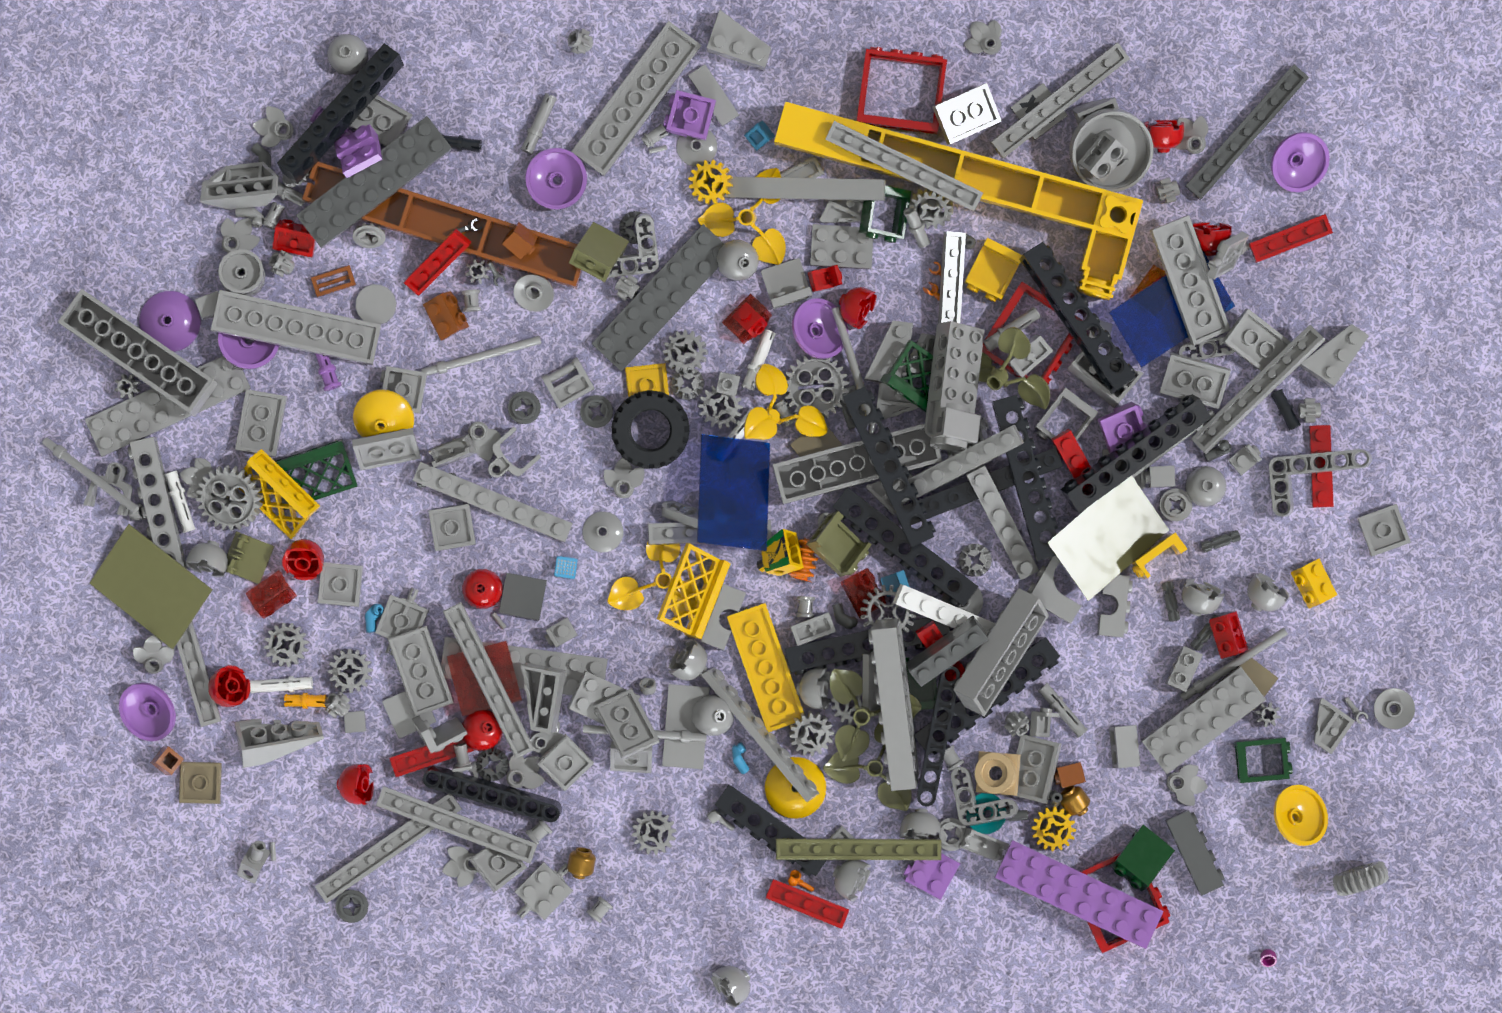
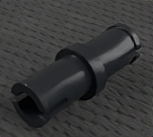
(461, 143)
(1285, 409)

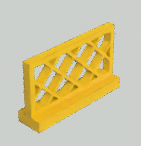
(283, 486)
(705, 597)

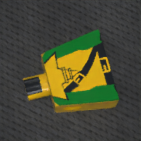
(782, 554)

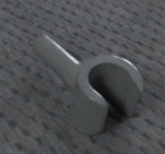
(469, 227)
(496, 274)

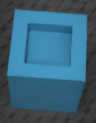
(895, 580)

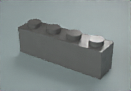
(947, 651)
(1194, 852)

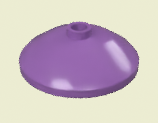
(552, 164)
(1309, 165)
(817, 316)
(184, 319)
(246, 355)
(140, 716)

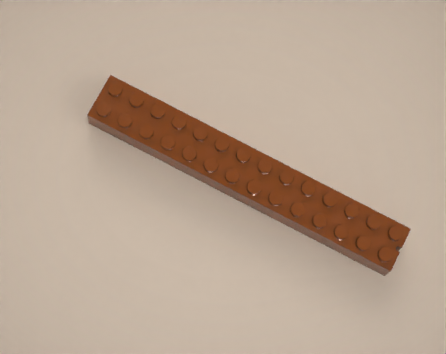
(435, 221)

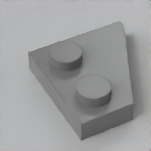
(842, 211)
(892, 403)
(1330, 726)

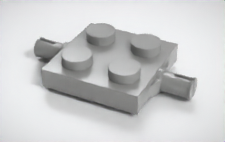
(1228, 254)
(401, 616)
(543, 891)

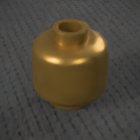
(1075, 800)
(581, 863)

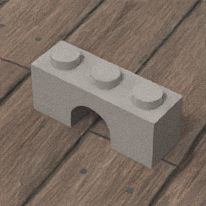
(727, 599)
(1115, 623)

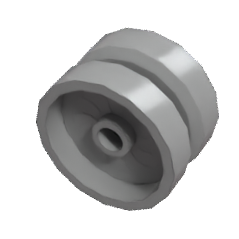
(238, 261)

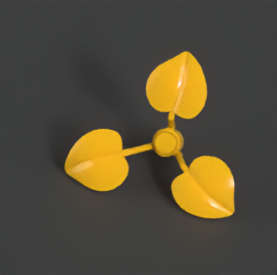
(720, 222)
(763, 424)
(626, 593)

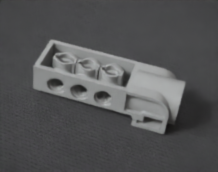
(954, 387)

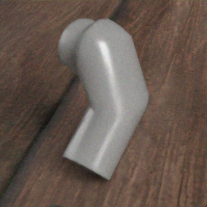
(253, 214)

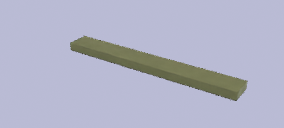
(858, 849)

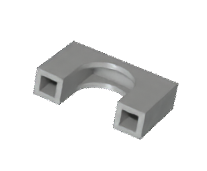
(1050, 596)

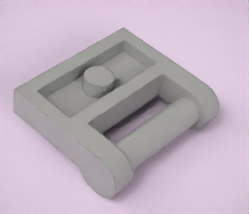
(570, 389)

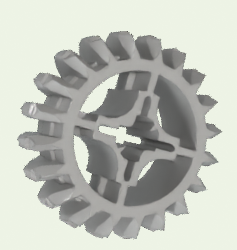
(874, 599)
(1360, 878)

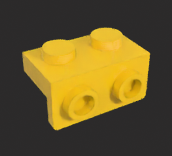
(1313, 583)

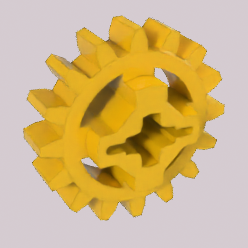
(702, 183)
(1058, 841)

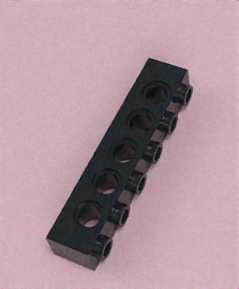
(732, 795)

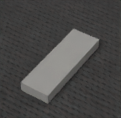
(709, 88)

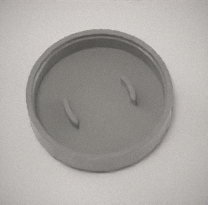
(1126, 130)

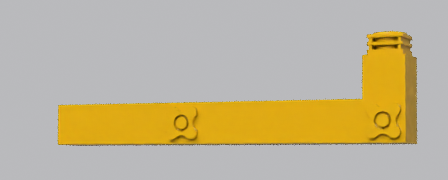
(1104, 213)

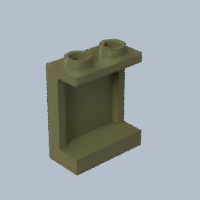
(598, 251)
(838, 545)

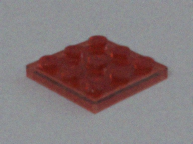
(467, 687)

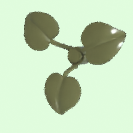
(1015, 343)
(850, 740)
(848, 772)

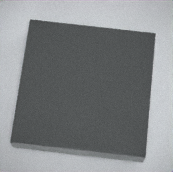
(522, 596)

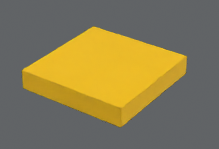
(646, 378)

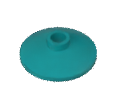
(990, 827)

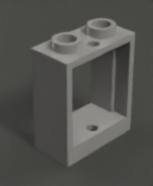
(1074, 401)

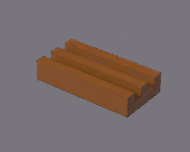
(350, 276)

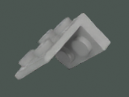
(786, 283)
(439, 737)

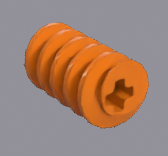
(807, 557)

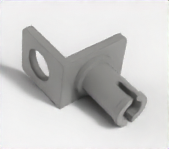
(463, 761)
(253, 861)

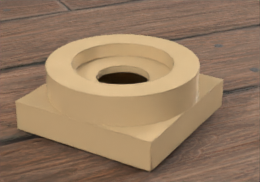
(1010, 773)

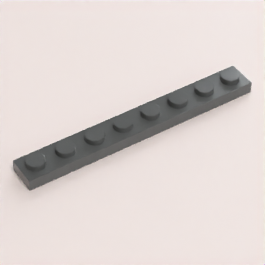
(1247, 132)

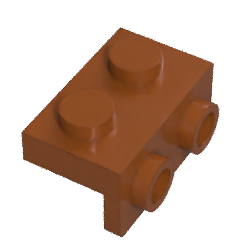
(446, 315)

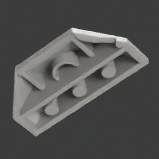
(240, 186)

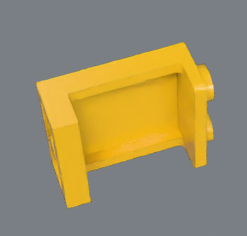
(993, 270)
(1171, 540)

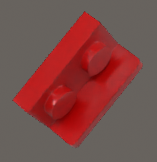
(293, 238)
(1228, 635)

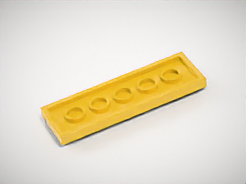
(766, 667)

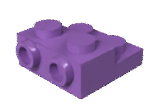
(689, 115)
(358, 150)
(1121, 424)
(932, 875)

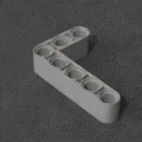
(1310, 467)

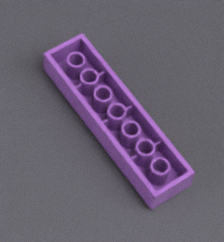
(1078, 894)

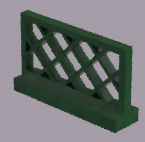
(902, 387)
(319, 454)

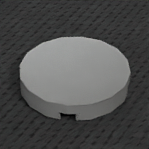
(376, 304)

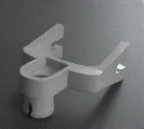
(503, 464)
(115, 479)

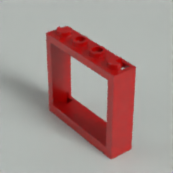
(898, 56)
(1064, 348)
(1154, 894)

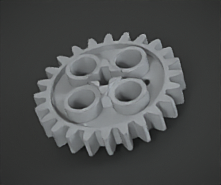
(814, 368)
(231, 480)

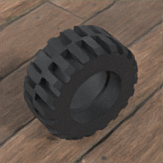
(670, 449)

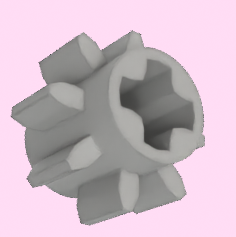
(580, 41)
(1167, 190)
(281, 263)
(476, 265)
(627, 287)
(120, 387)
(1309, 410)
(337, 704)
(1273, 716)
(1017, 723)

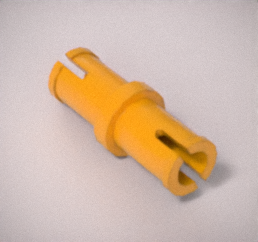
(304, 700)

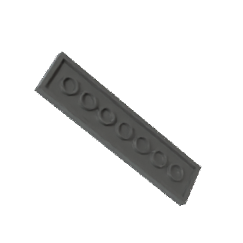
(370, 187)
(660, 299)

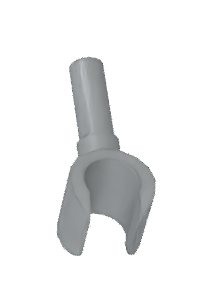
(1355, 710)
(714, 816)

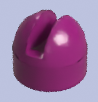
(1268, 958)

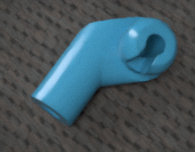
(372, 616)
(738, 760)

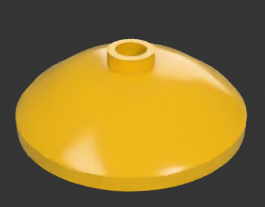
(384, 408)
(790, 803)
(1308, 811)

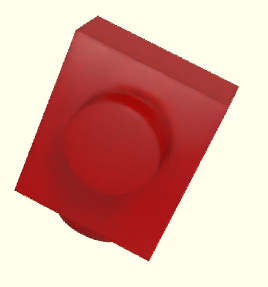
(825, 278)
(750, 320)

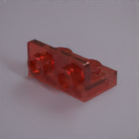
(736, 328)

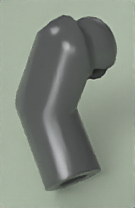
(264, 156)

